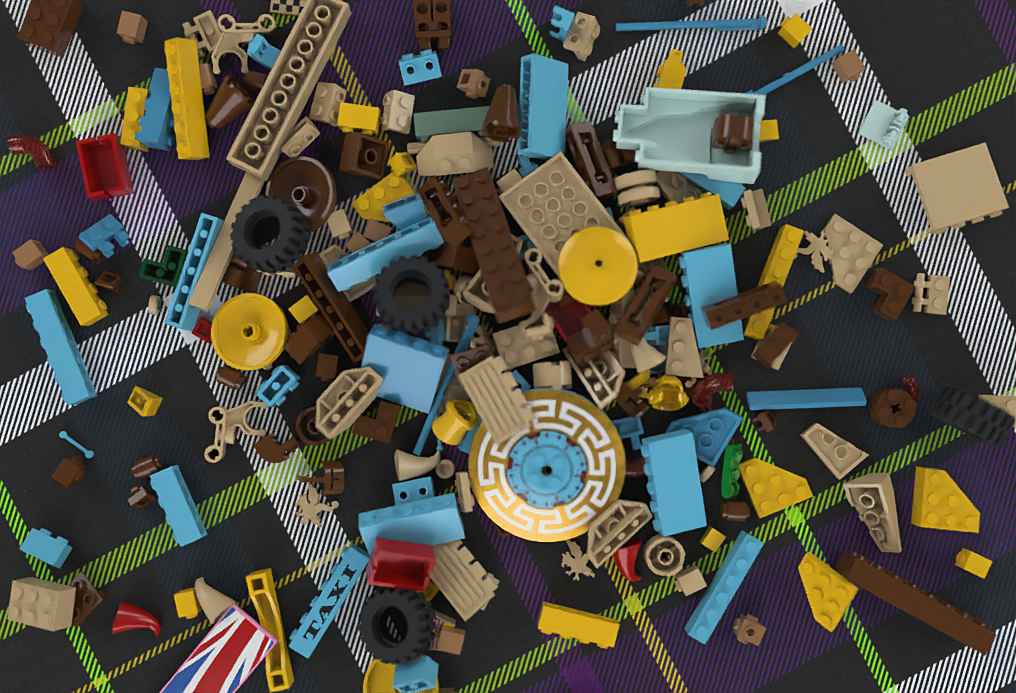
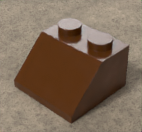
(364, 156)

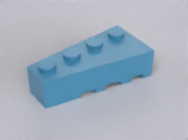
(158, 123)

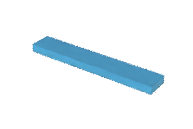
(806, 398)

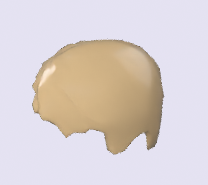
(459, 287)

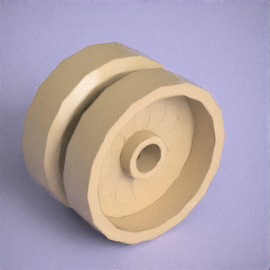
(637, 188)

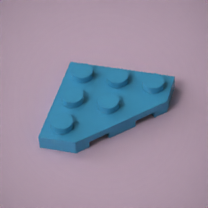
(710, 432)

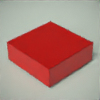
(203, 329)

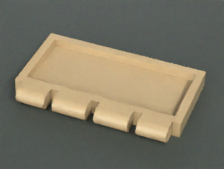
(495, 400)
(460, 580)

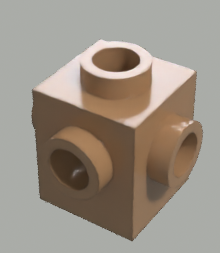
(473, 83)
(748, 629)

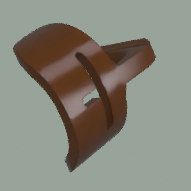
(633, 411)
(338, 472)

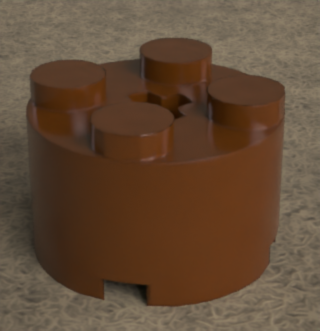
(733, 133)
(902, 405)
(307, 430)

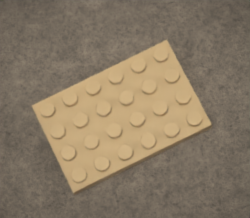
(554, 206)

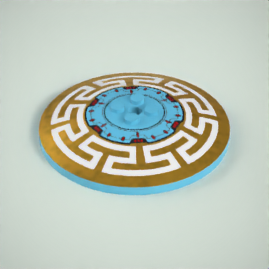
(585, 462)

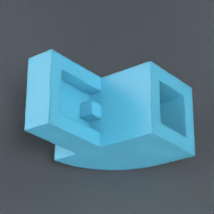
(263, 52)

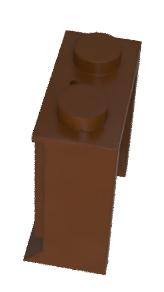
(775, 345)

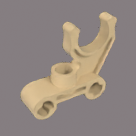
(237, 34)
(540, 287)
(227, 426)

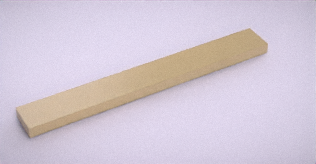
(222, 249)

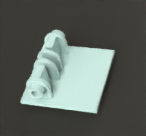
(884, 124)

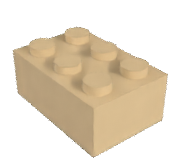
(518, 350)
(41, 603)

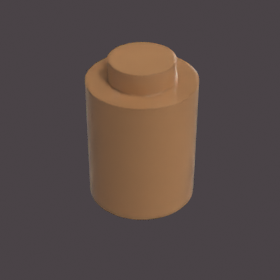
(208, 80)

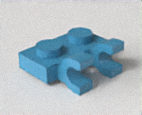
(100, 233)
(630, 428)

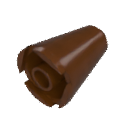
(229, 103)
(503, 116)

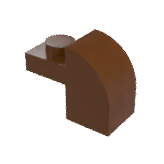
(274, 452)

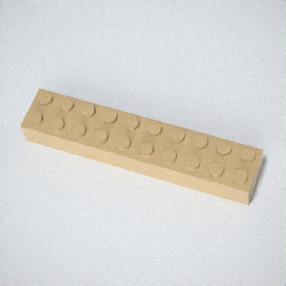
(289, 86)

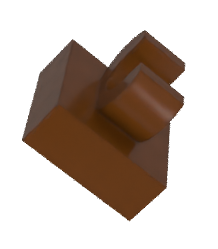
(767, 419)
(141, 496)

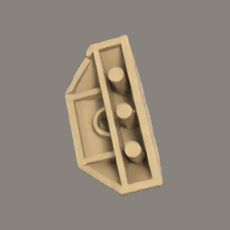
(454, 155)
(600, 376)
(346, 400)
(615, 528)

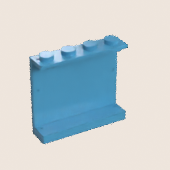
(407, 365)

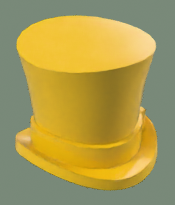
(455, 422)

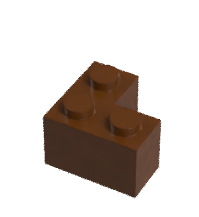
(455, 258)
(893, 293)
(309, 337)
(592, 339)
(381, 427)

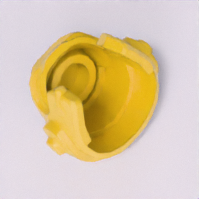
(667, 394)

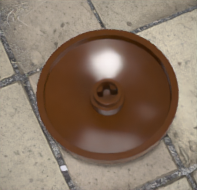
(307, 186)

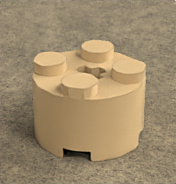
(552, 375)
(674, 555)

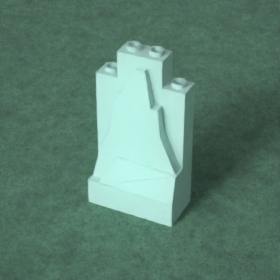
(676, 132)

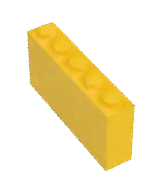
(676, 227)

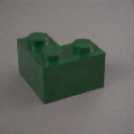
(168, 271)

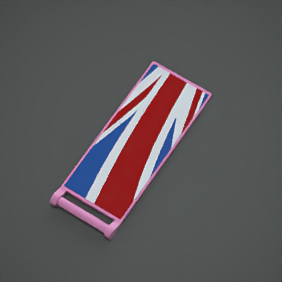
(223, 656)

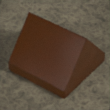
(109, 281)
(679, 310)
(662, 317)

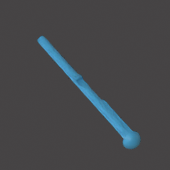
(720, 25)
(799, 71)
(463, 345)

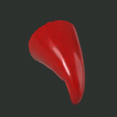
(626, 557)
(133, 617)

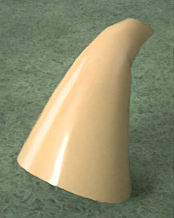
(645, 356)
(412, 466)
(212, 601)

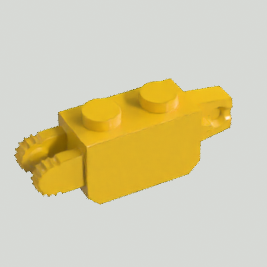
(672, 71)

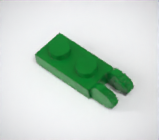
(731, 470)

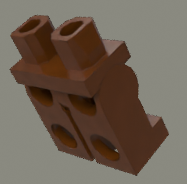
(435, 29)

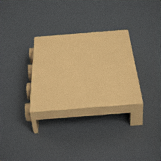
(958, 188)

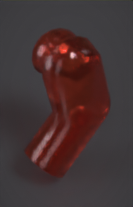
(913, 386)

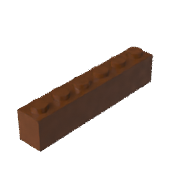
(333, 305)

